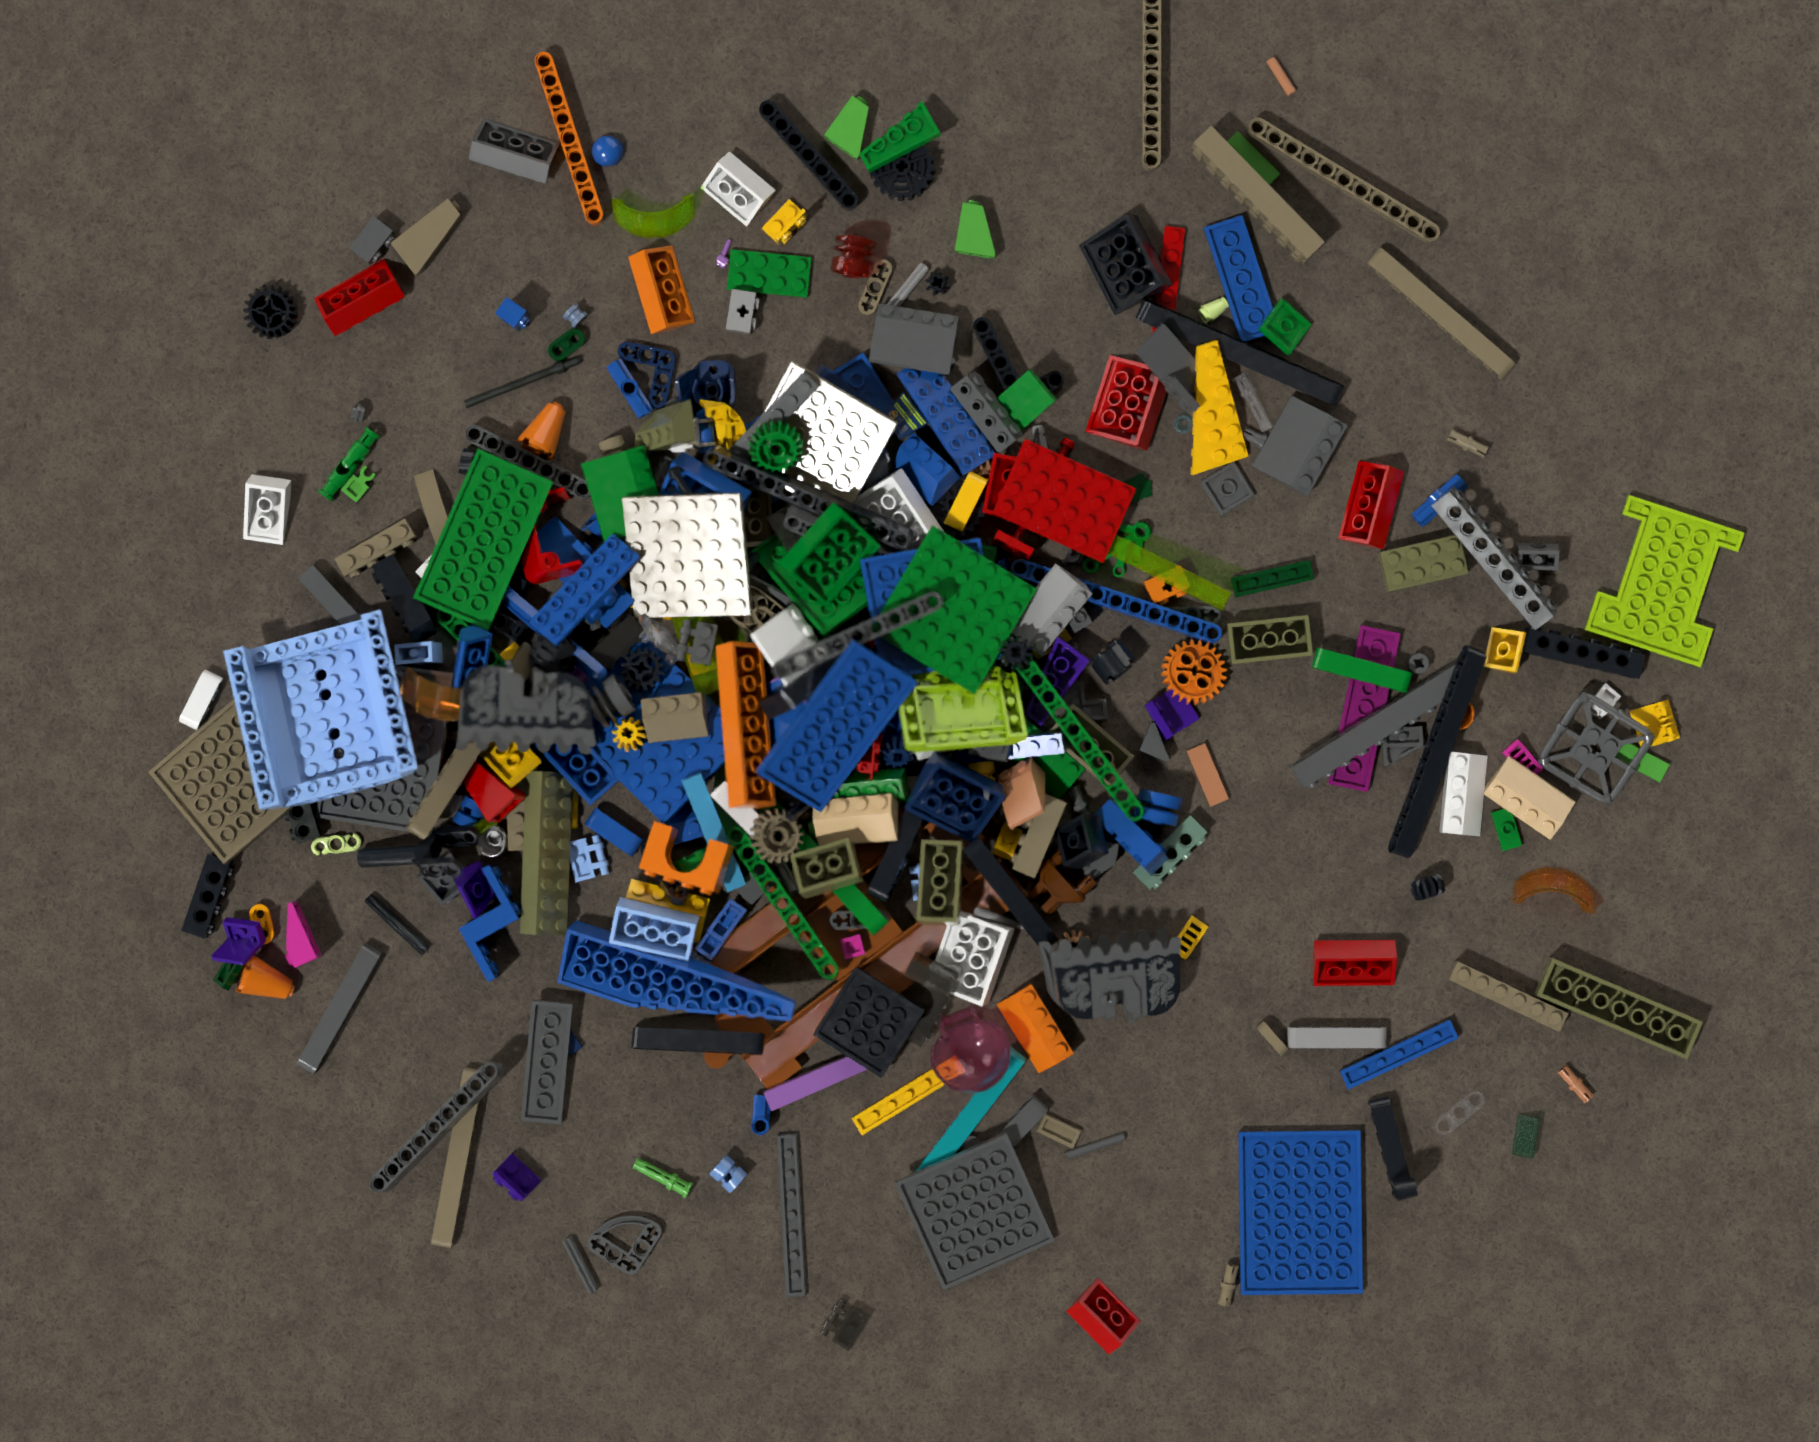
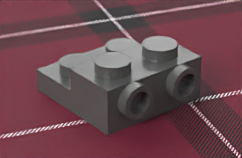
(442, 889)

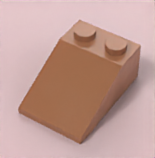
(1024, 792)

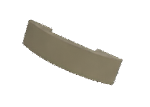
(431, 502)

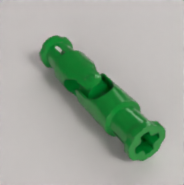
(354, 456)

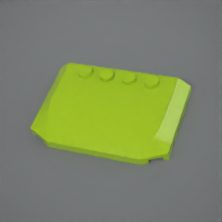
(949, 717)

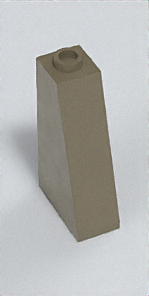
(426, 236)

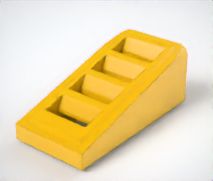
(1192, 919)

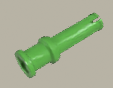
(672, 1181)

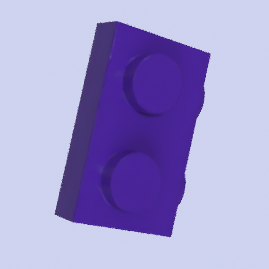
(242, 941)

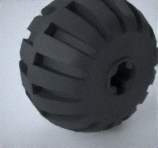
(553, 658)

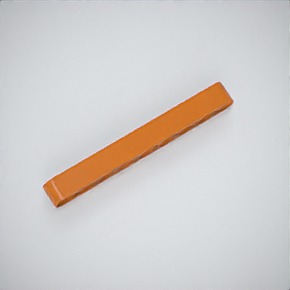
(563, 131)

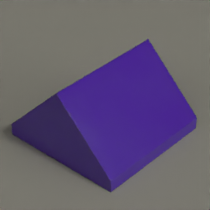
(475, 888)

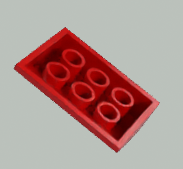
(1128, 404)

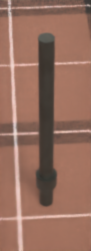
(559, 368)

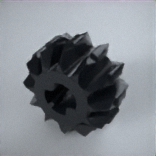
(1008, 655)
(1427, 887)

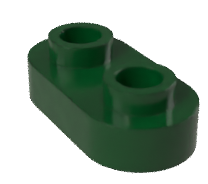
(566, 344)

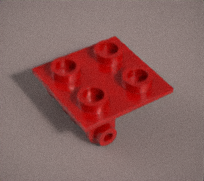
(871, 759)

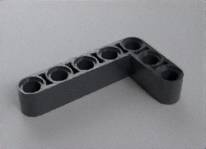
(1000, 352)
(798, 690)
(1392, 1153)

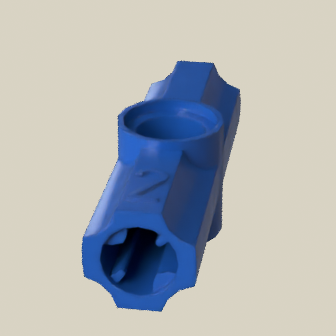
(623, 377)
(1425, 512)

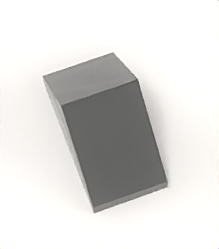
(1153, 744)

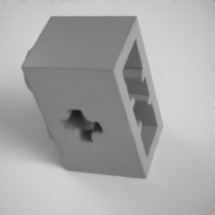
(741, 299)

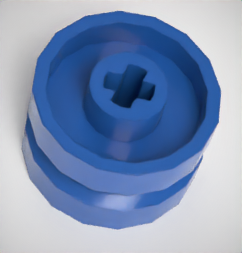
(1158, 807)

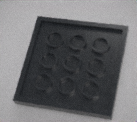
(868, 1021)

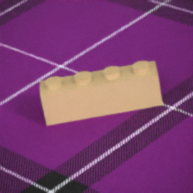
(1529, 797)
(859, 818)

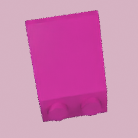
(300, 941)

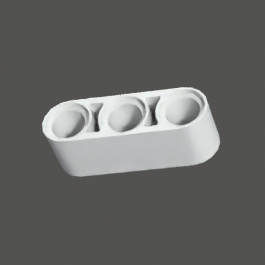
(200, 698)

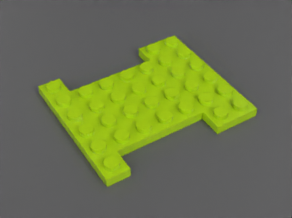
(1663, 583)

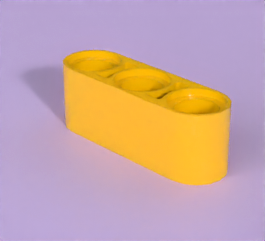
(966, 501)

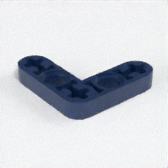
(660, 368)

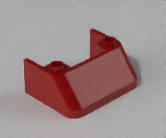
(546, 566)

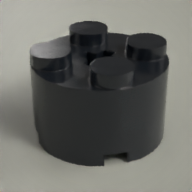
(1113, 662)

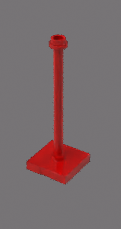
(1014, 544)

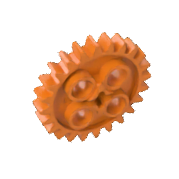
(1196, 654)

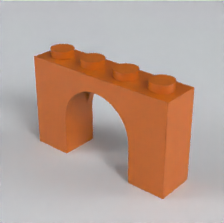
(658, 861)

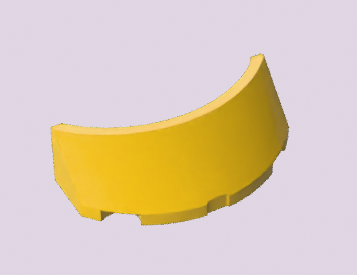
(727, 424)

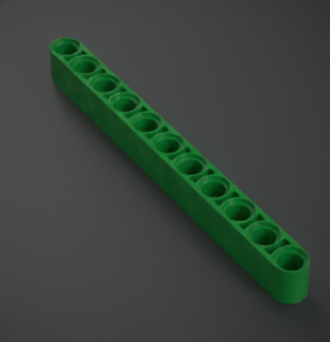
(1070, 719)

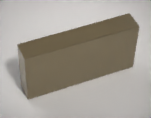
(1059, 1131)

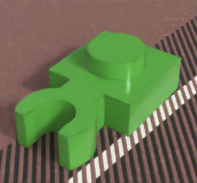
(356, 486)

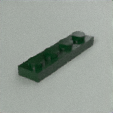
(1272, 578)

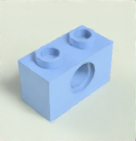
(418, 653)

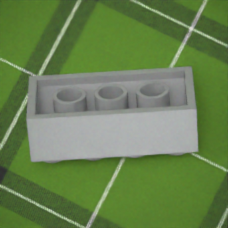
(1051, 608)

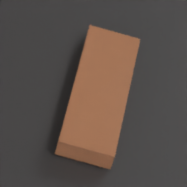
(1207, 775)

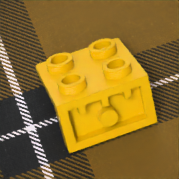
(784, 222)

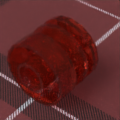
(853, 258)

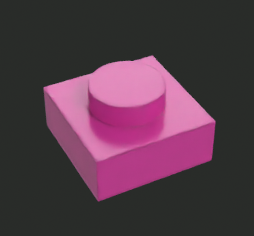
(852, 946)

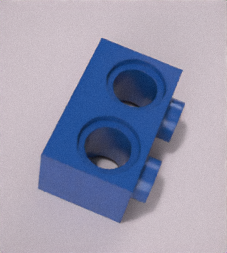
(513, 314)

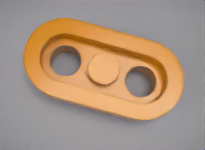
(266, 920)

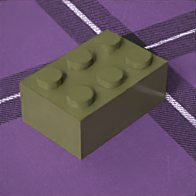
(826, 868)

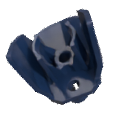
(700, 380)

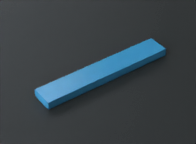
(711, 825)

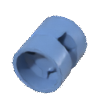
(727, 1166)

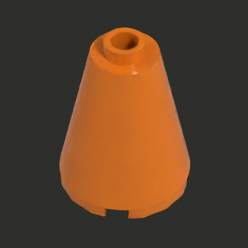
(544, 431)
(264, 980)

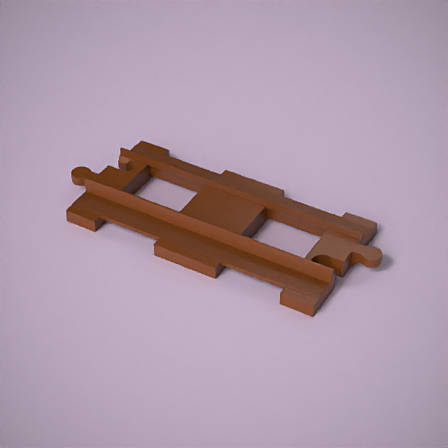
(885, 956)

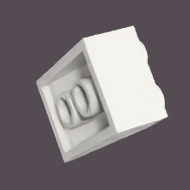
(266, 509)

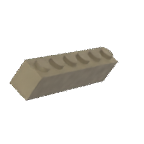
(1507, 996)

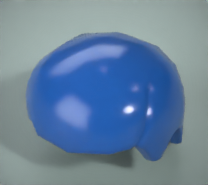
(607, 151)

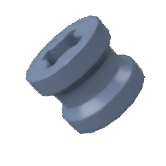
(575, 315)

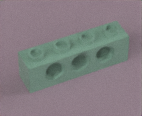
(1197, 836)

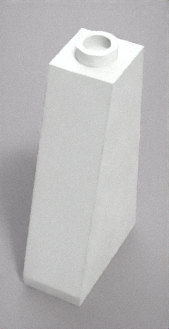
(742, 816)

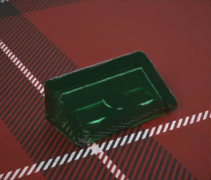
(1525, 1136)

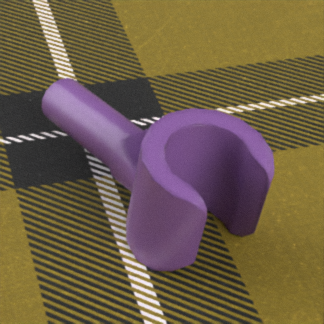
(721, 259)

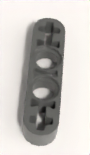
(1185, 609)

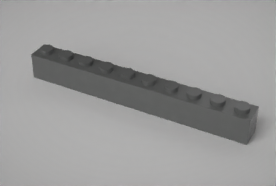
(1372, 729)

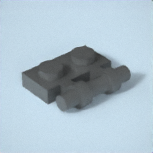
(703, 645)

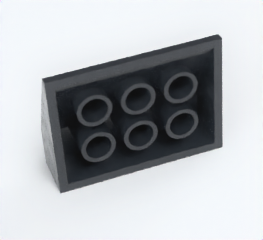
(1125, 264)

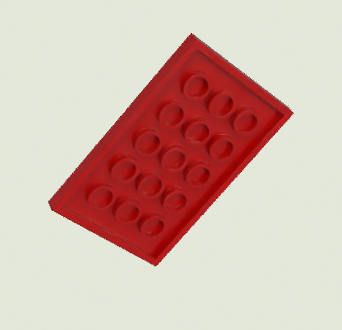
(1064, 501)

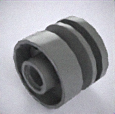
(612, 699)

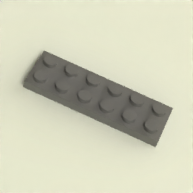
(546, 1061)

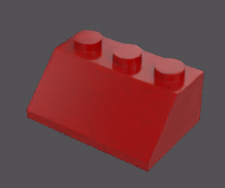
(998, 475)
(1103, 1316)

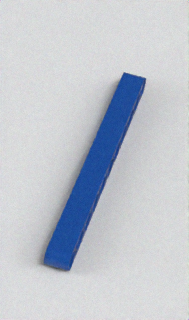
(1146, 606)

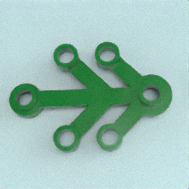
(1133, 536)

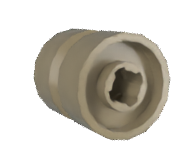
(612, 445)

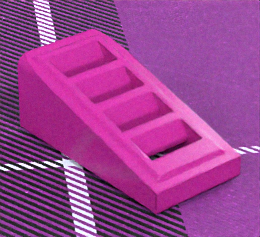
(1516, 743)

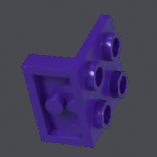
(1170, 714)
(516, 1177)

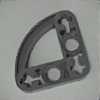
(632, 1254)

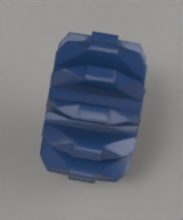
(894, 752)

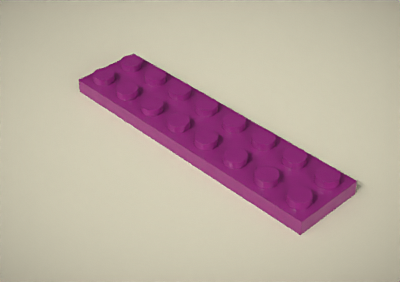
(1362, 700)

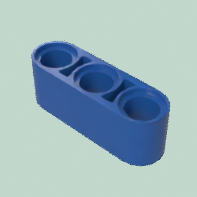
(613, 832)

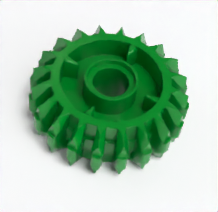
(779, 435)

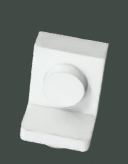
(1606, 694)

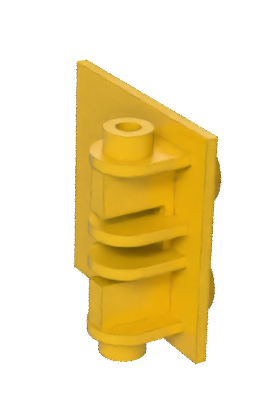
(1659, 720)

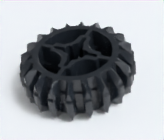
(288, 313)

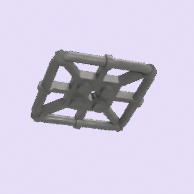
(1600, 760)

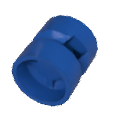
(464, 817)

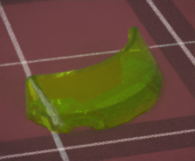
(657, 223)

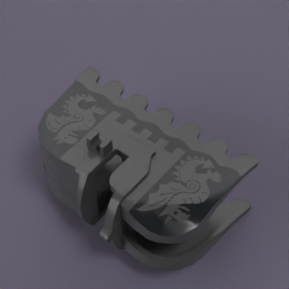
(497, 711)
(1136, 973)

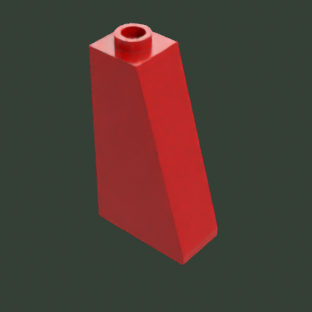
(491, 792)

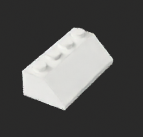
(1463, 794)

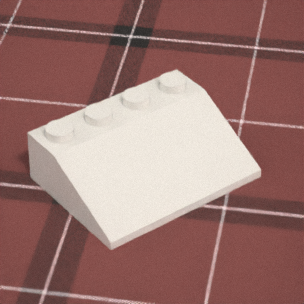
(899, 501)
(786, 635)
(976, 953)

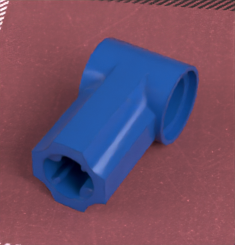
(760, 1112)

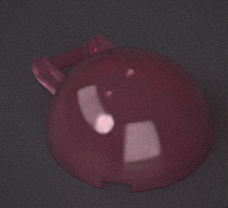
(971, 1054)

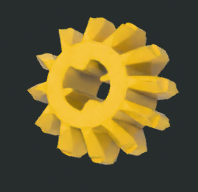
(622, 731)

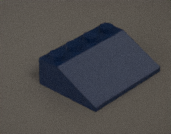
(954, 797)

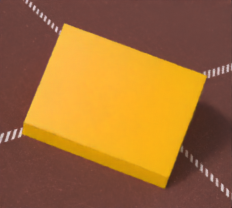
(1504, 649)

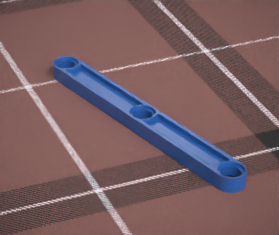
(526, 612)

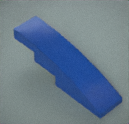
(719, 932)

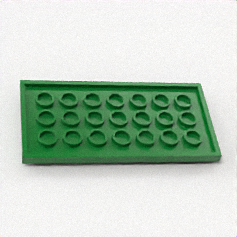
(483, 539)

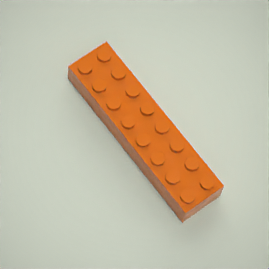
(744, 724)

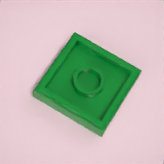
(1284, 326)

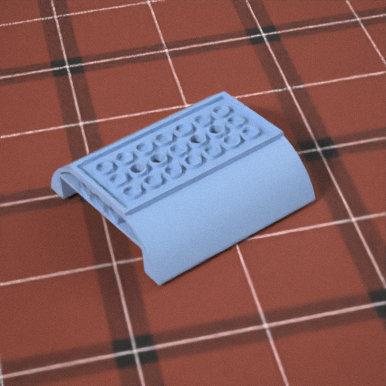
(290, 724)

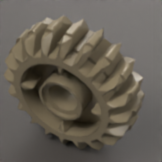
(764, 838)

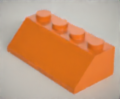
(661, 289)
(1035, 1028)

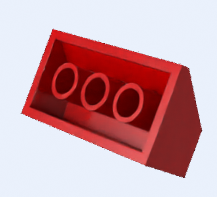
(359, 297)
(1371, 504)
(1354, 962)

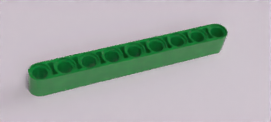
(849, 895)
(792, 909)

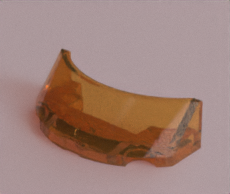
(430, 698)
(1554, 881)

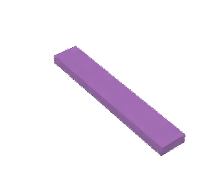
(811, 1082)

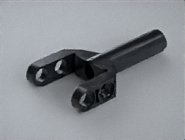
(423, 854)

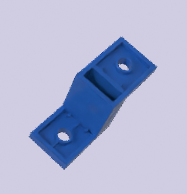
(491, 922)

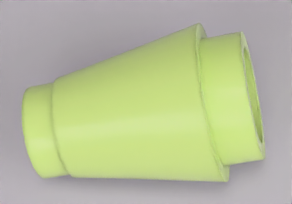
(1212, 310)

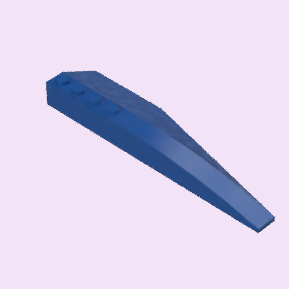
(661, 981)

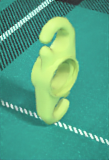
(327, 844)

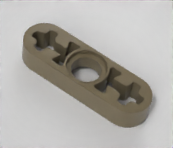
(886, 275)

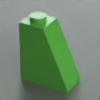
(849, 127)
(973, 232)

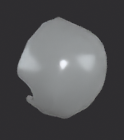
(489, 848)

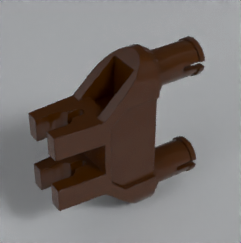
(1061, 889)

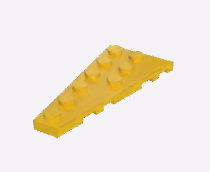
(1216, 422)

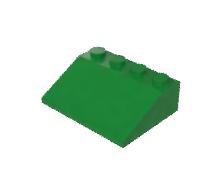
(614, 478)
(829, 554)

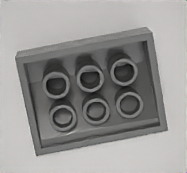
(913, 339)
(1299, 446)

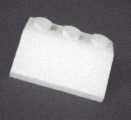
(737, 188)

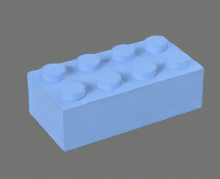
(654, 929)

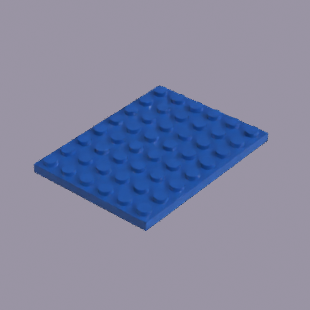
(658, 768)
(1300, 1212)

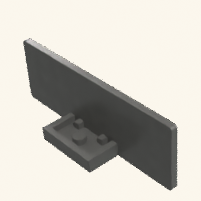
(1172, 366)

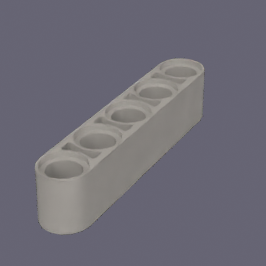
(1337, 1037)

